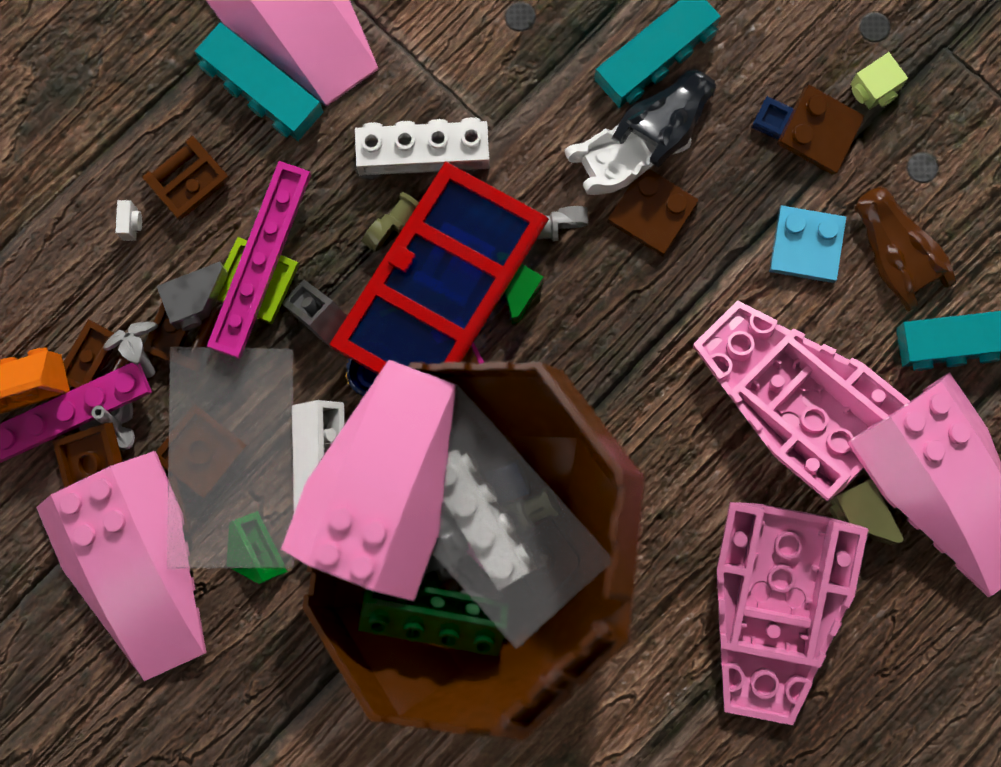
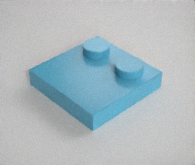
(807, 244)

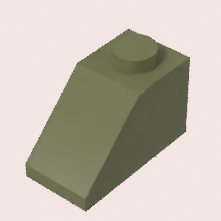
(866, 508)

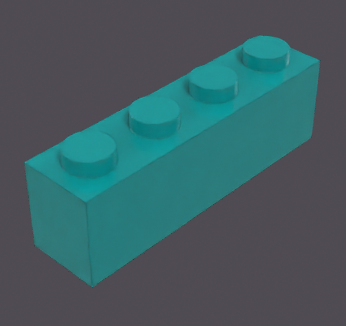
(656, 49)
(259, 82)
(950, 340)

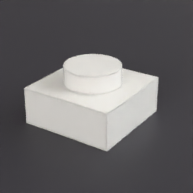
(127, 220)

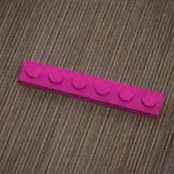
(259, 260)
(71, 410)

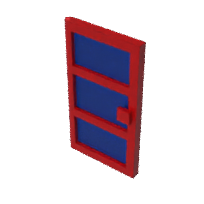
(440, 275)

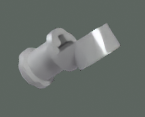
(563, 219)

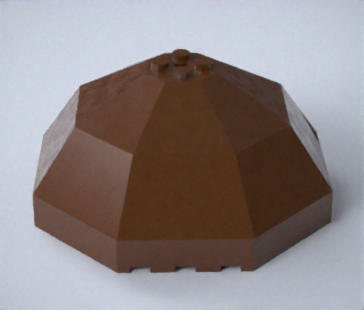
(524, 685)

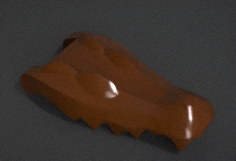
(901, 249)

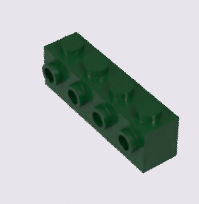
(432, 618)

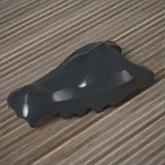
(669, 116)

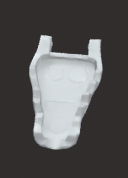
(612, 163)

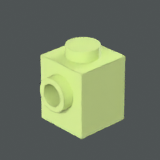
(878, 82)

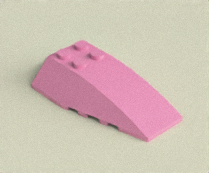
(307, 39)
(797, 394)
(943, 475)
(380, 486)
(115, 553)
(781, 603)

